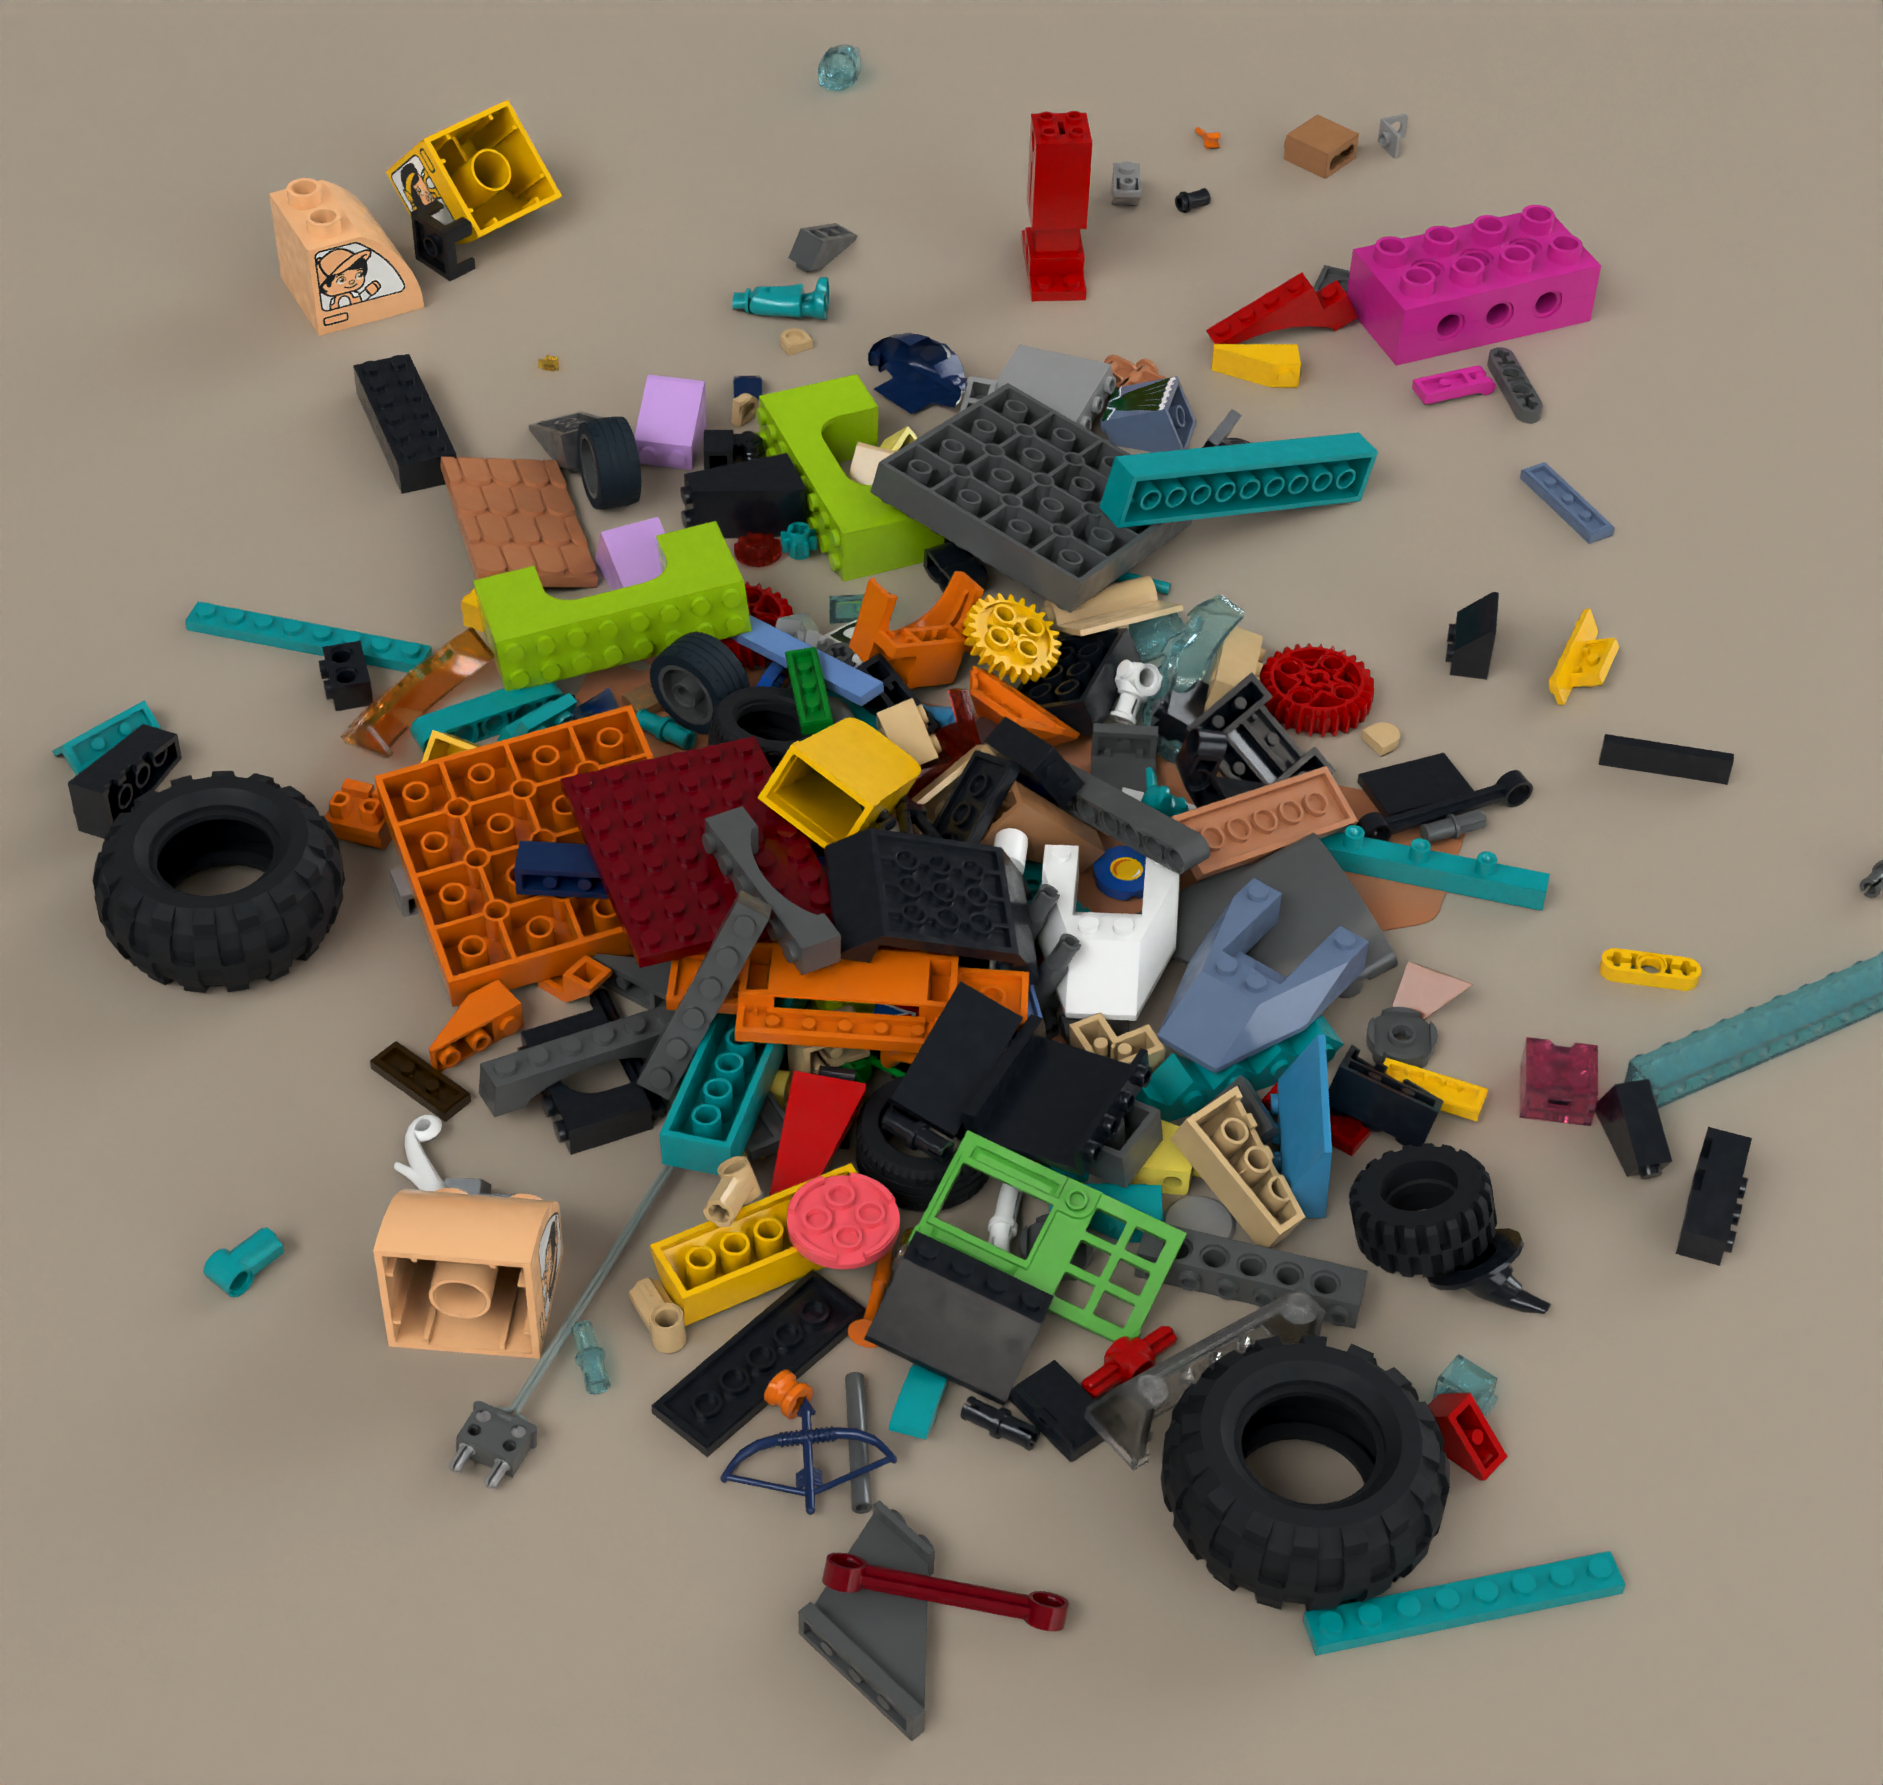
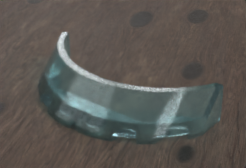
(1189, 656)

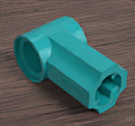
(236, 1269)

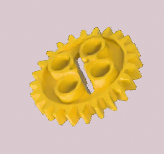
(1011, 638)

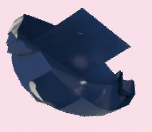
(920, 370)

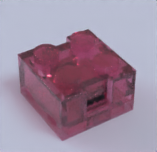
(1558, 1082)

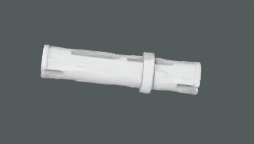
(1003, 1224)

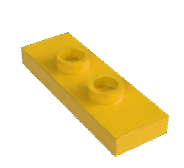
(1458, 1096)

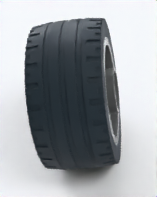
(609, 462)
(694, 678)

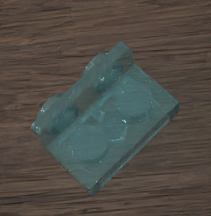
(1153, 634)

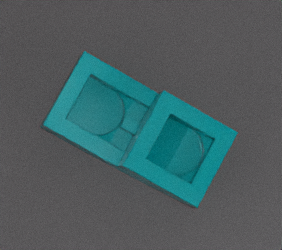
(918, 1403)

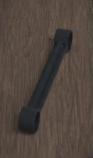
(1510, 788)

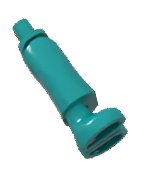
(785, 300)

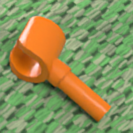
(1210, 139)

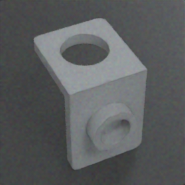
(1388, 136)

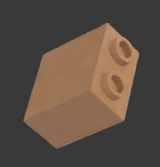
(1321, 146)

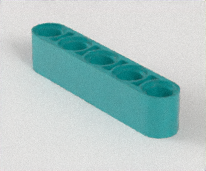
(483, 715)

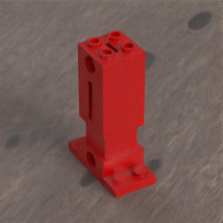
(1057, 205)

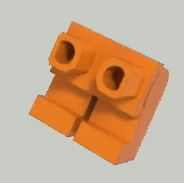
(358, 815)

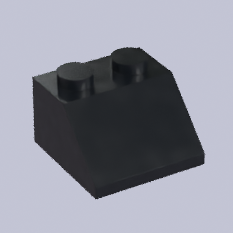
(1473, 638)

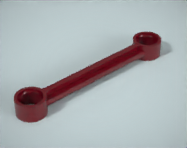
(852, 1574)

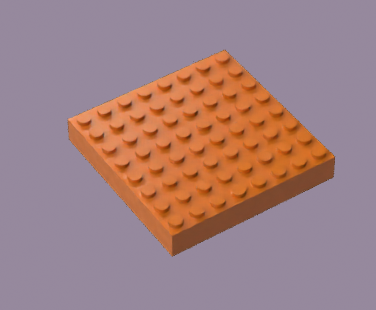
(459, 843)

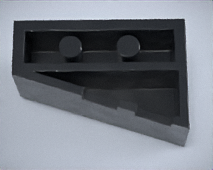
(1382, 1101)
(1714, 1197)

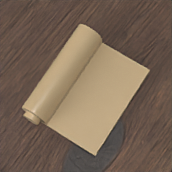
(1111, 608)

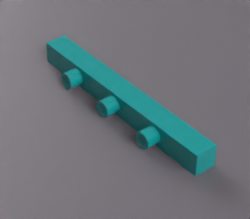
(1437, 870)

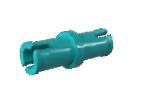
(666, 729)

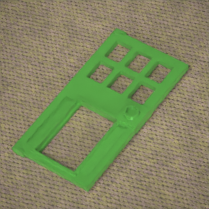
(1059, 1237)

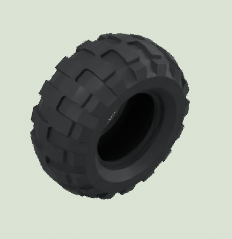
(231, 934)
(1292, 1547)

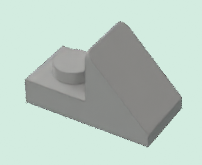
(799, 626)

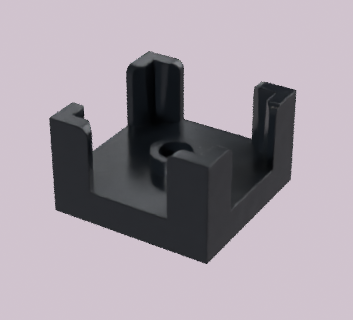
(436, 242)

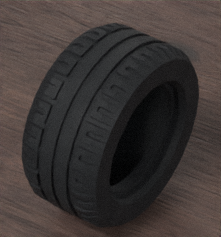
(757, 712)
(906, 1177)

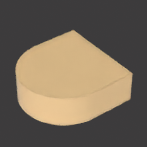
(795, 341)
(743, 409)
(1381, 737)

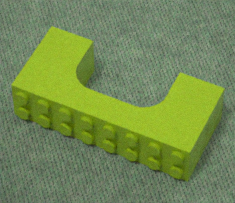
(818, 430)
(556, 639)

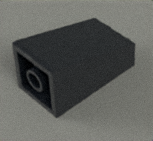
(746, 497)

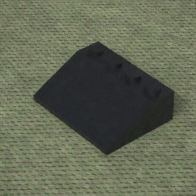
(1083, 681)
(959, 1318)

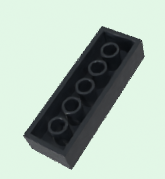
(403, 421)

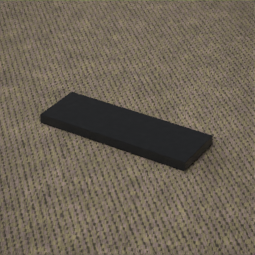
(732, 1381)

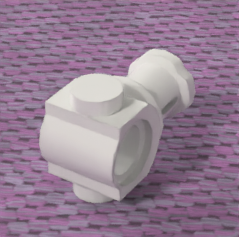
(1135, 684)

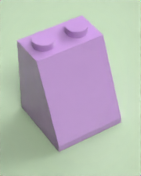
(671, 422)
(630, 553)

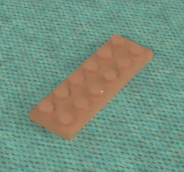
(1268, 820)

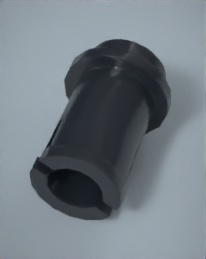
(1187, 201)

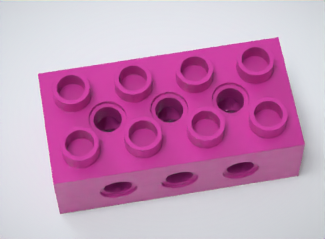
(1472, 284)

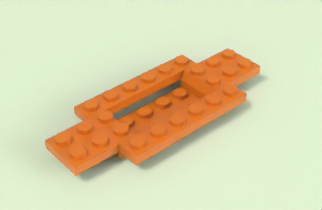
(891, 978)

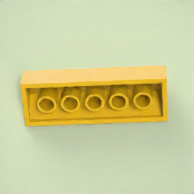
(724, 1266)

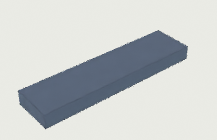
(1567, 502)

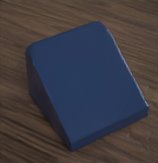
(747, 384)

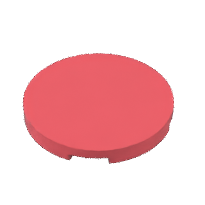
(843, 1221)

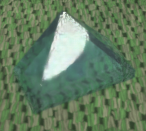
(844, 608)

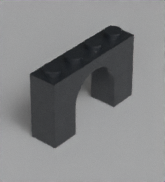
(589, 1118)

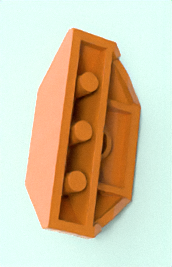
(997, 699)

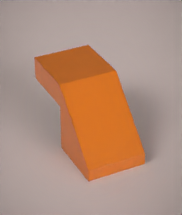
(578, 980)

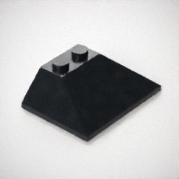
(1256, 743)

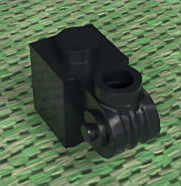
(724, 447)

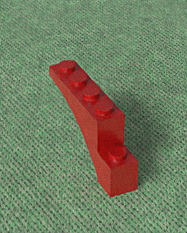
(1286, 307)

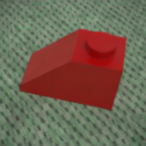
(1467, 1434)

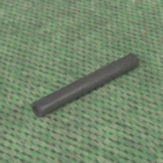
(858, 1450)

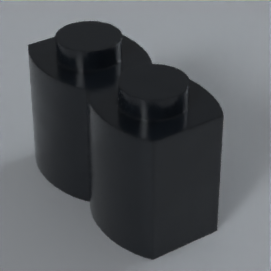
(947, 558)

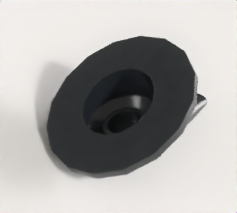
(1492, 1276)

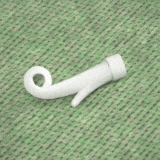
(421, 1169)

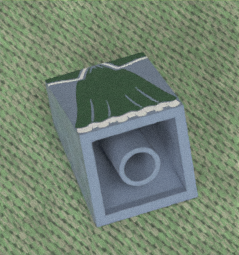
(1149, 416)

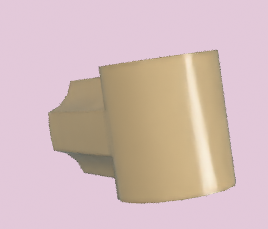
(735, 1189)
(659, 1315)

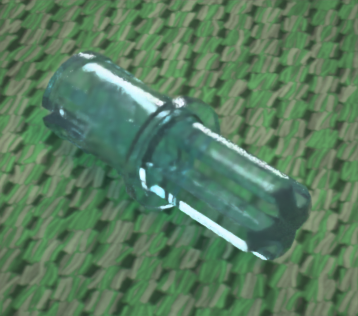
(590, 1358)

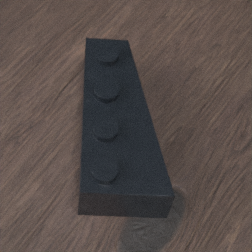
(122, 776)

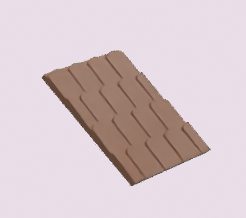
(518, 518)

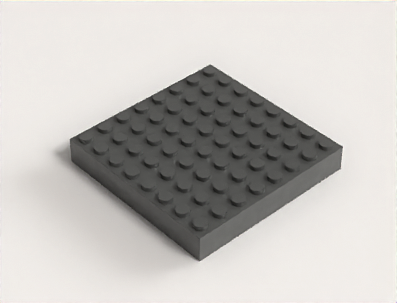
(1021, 496)

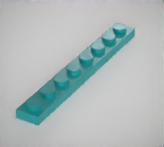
(302, 635)
(1463, 1603)

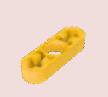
(1675, 964)

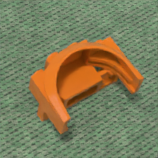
(925, 650)

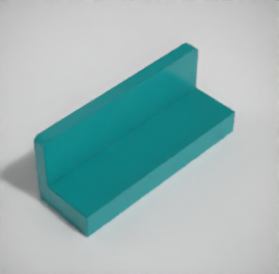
(97, 741)

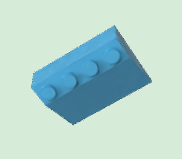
(1305, 1128)

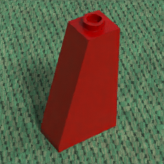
(814, 1126)

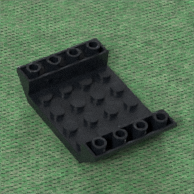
(928, 898)

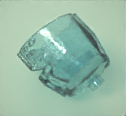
(839, 67)

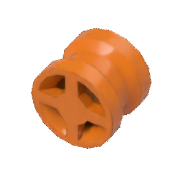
(787, 1393)

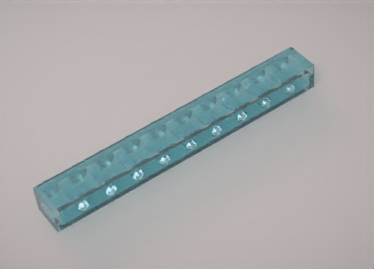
(1761, 1032)

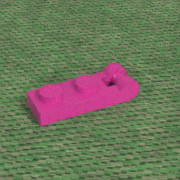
(1453, 384)

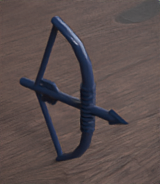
(808, 1475)

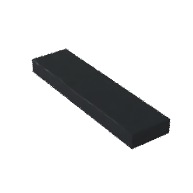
(1666, 759)

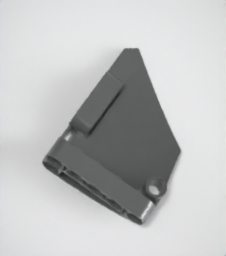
(1313, 905)

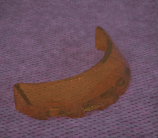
(416, 693)

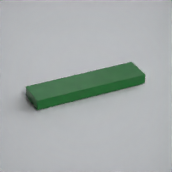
(809, 690)

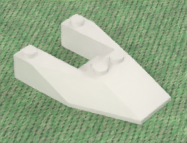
(1118, 952)

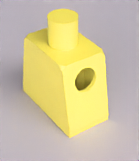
(1167, 1166)

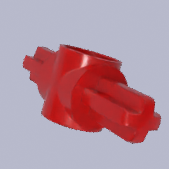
(1128, 1359)

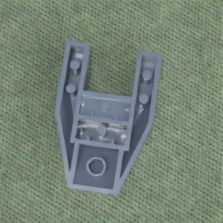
(1239, 1006)

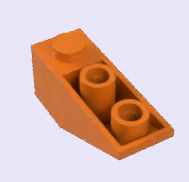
(478, 1023)

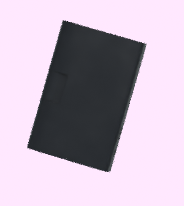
(1058, 1407)

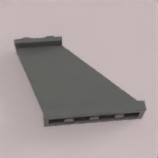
(876, 1635)

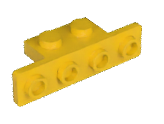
(1583, 659)

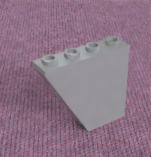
(1061, 381)

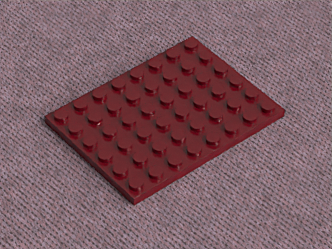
(647, 844)

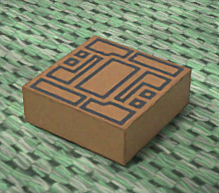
(641, 698)

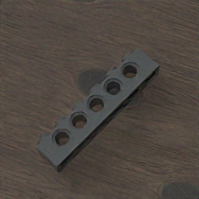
(1258, 1274)

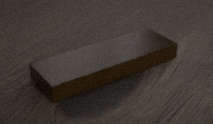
(420, 1081)

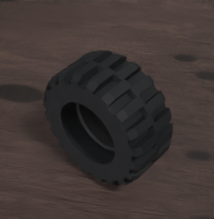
(1447, 1234)

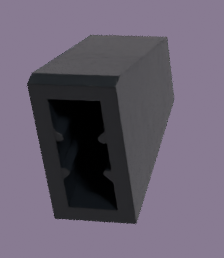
(1634, 1128)

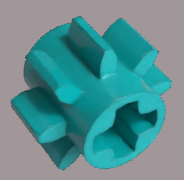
(798, 540)

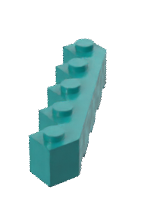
(1184, 1087)

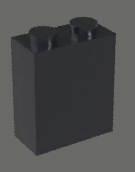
(1040, 762)

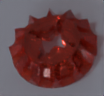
(759, 556)

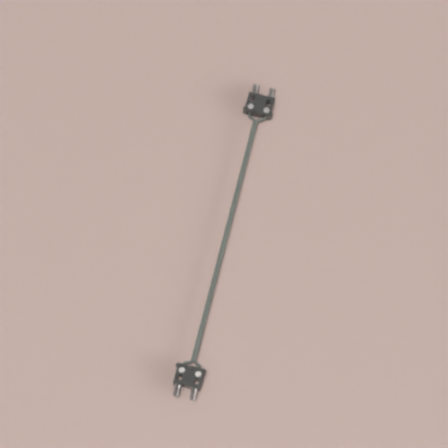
(504, 1439)

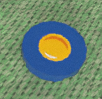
(1120, 873)

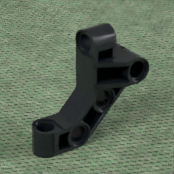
(1199, 764)

